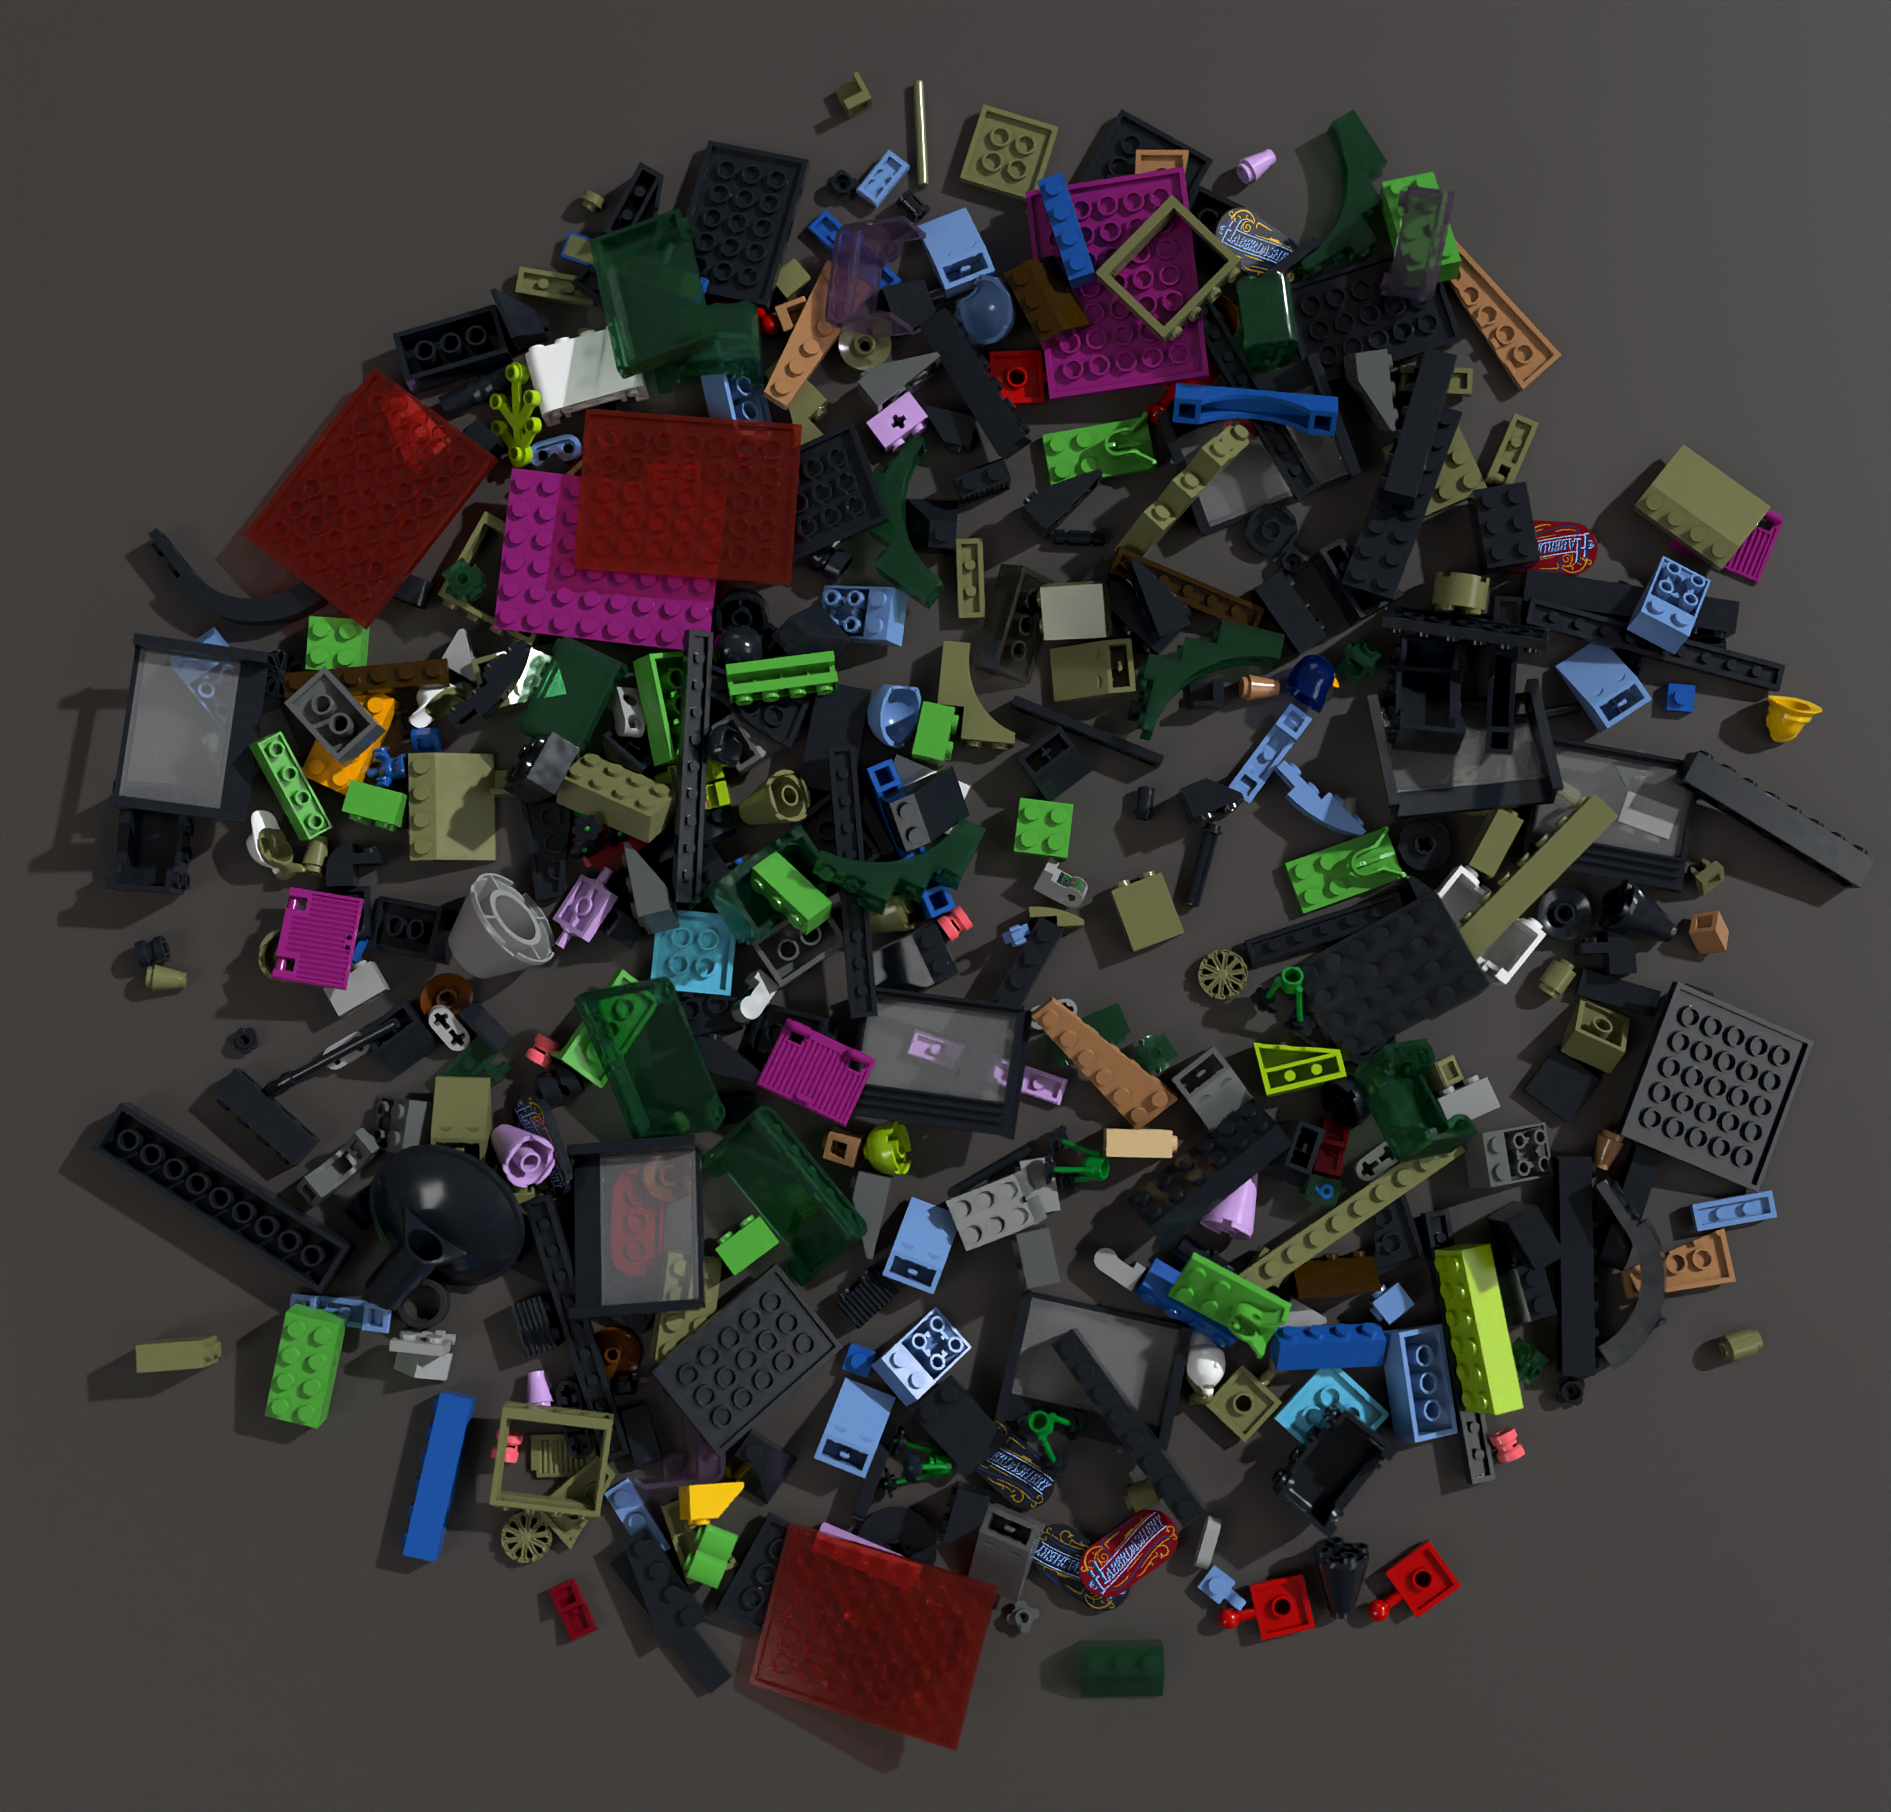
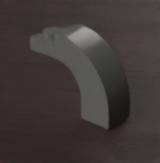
(339, 1169)

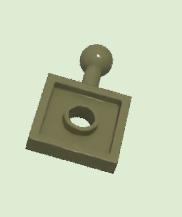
(1262, 1400)

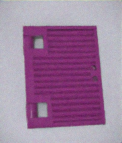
(1752, 554)
(318, 938)
(815, 1072)

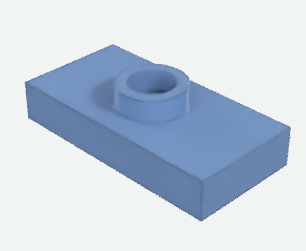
(882, 179)

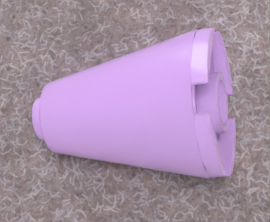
(522, 1155)
(1235, 1213)

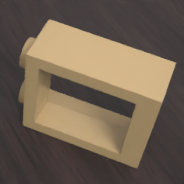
(1139, 1143)

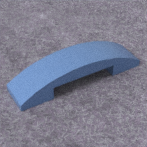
(1270, 752)
(360, 1313)

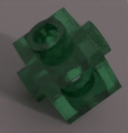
(464, 581)
(1359, 661)
(1165, 1053)
(1527, 1361)

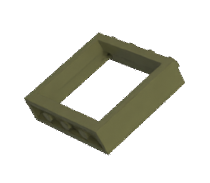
(1138, 241)
(485, 525)
(556, 1415)

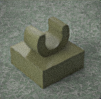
(1709, 877)

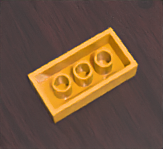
(324, 769)

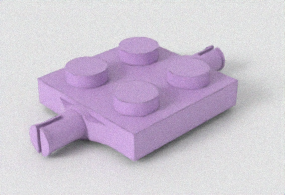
(585, 908)

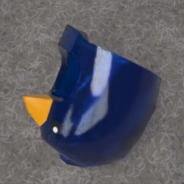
(1311, 681)

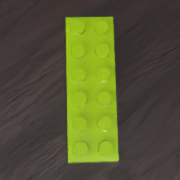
(1478, 1329)

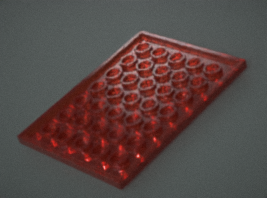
(688, 497)
(370, 498)
(873, 1635)

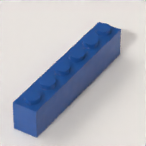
(439, 1475)

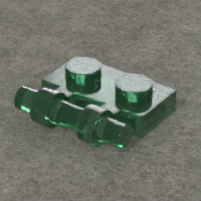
(474, 1060)

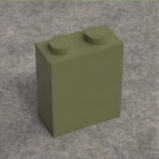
(1075, 610)
(1492, 842)
(1146, 911)
(177, 1353)

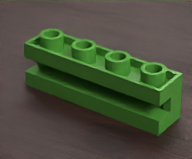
(781, 677)
(290, 786)

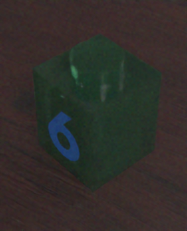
(1321, 1190)

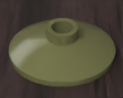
(850, 350)

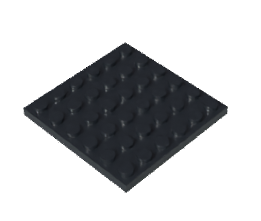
(1715, 1086)

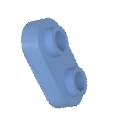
(557, 445)

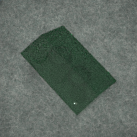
(1121, 1668)

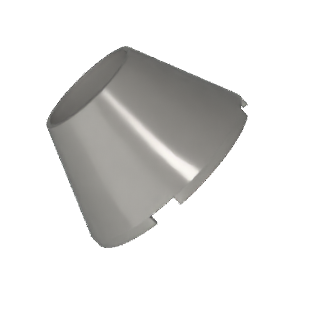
(500, 930)

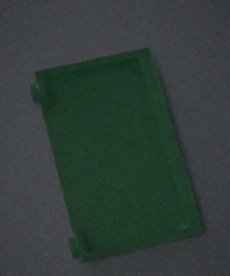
(652, 293)
(651, 1059)
(788, 1191)

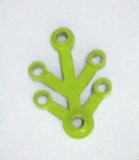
(519, 446)

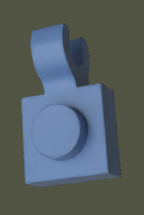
(1016, 935)
(1218, 1586)

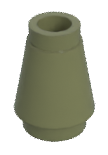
(316, 856)
(165, 978)

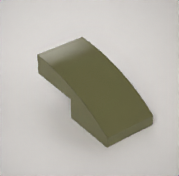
(1063, 918)

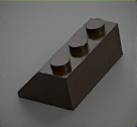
(1046, 300)
(1335, 1276)

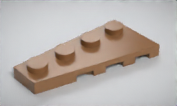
(1690, 1266)

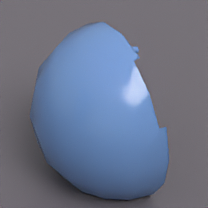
(988, 310)
(894, 713)

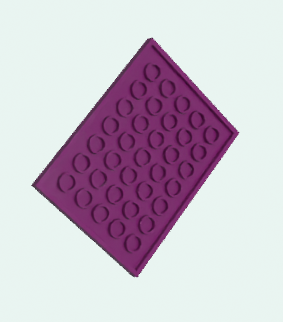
(1162, 277)
(549, 597)

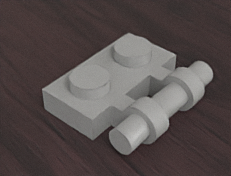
(422, 1342)

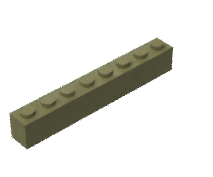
(1535, 873)

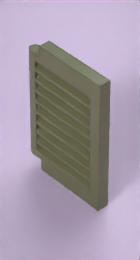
(551, 1456)

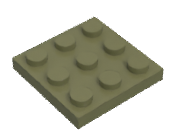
(1008, 153)
(1458, 476)

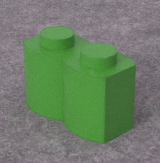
(710, 1555)

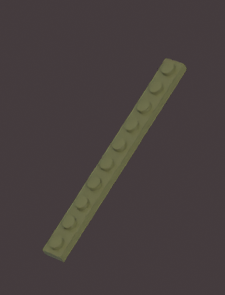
(1343, 1219)

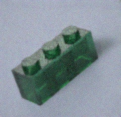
(1107, 1021)

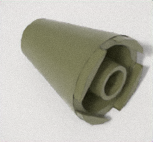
(776, 801)
(894, 918)

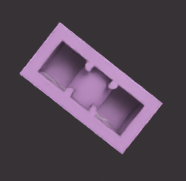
(902, 410)

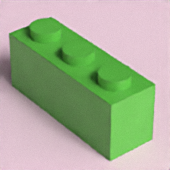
(790, 893)

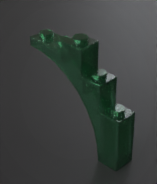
(1360, 165)
(900, 562)
(1229, 647)
(908, 877)

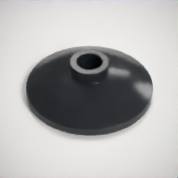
(1577, 913)

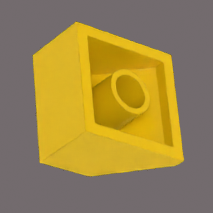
(706, 1501)

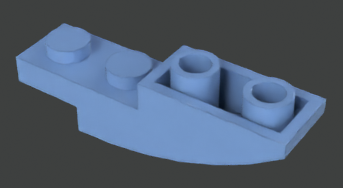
(1325, 811)

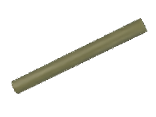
(920, 132)

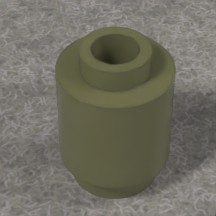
(1556, 978)
(1740, 1344)
(1141, 1495)

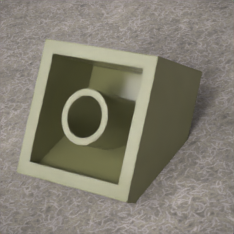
(1596, 1035)

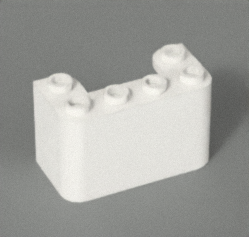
(579, 375)
(1512, 948)

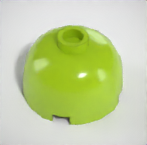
(887, 1148)

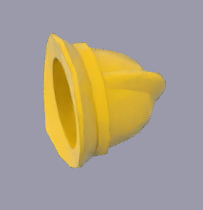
(1788, 716)

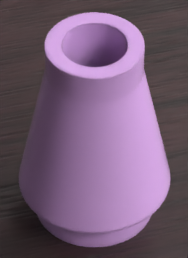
(1254, 166)
(538, 1389)

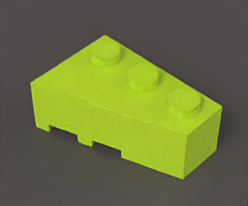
(1297, 1068)

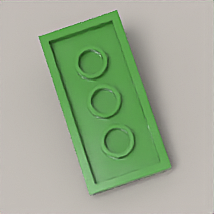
(1112, 447)
(1344, 870)
(579, 1050)
(1231, 1301)

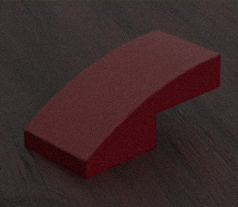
(1331, 1151)
(573, 1609)

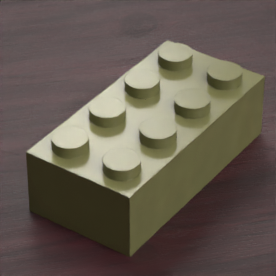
(618, 797)
(675, 1327)

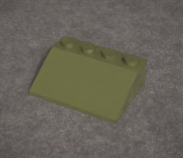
(1701, 508)
(451, 807)

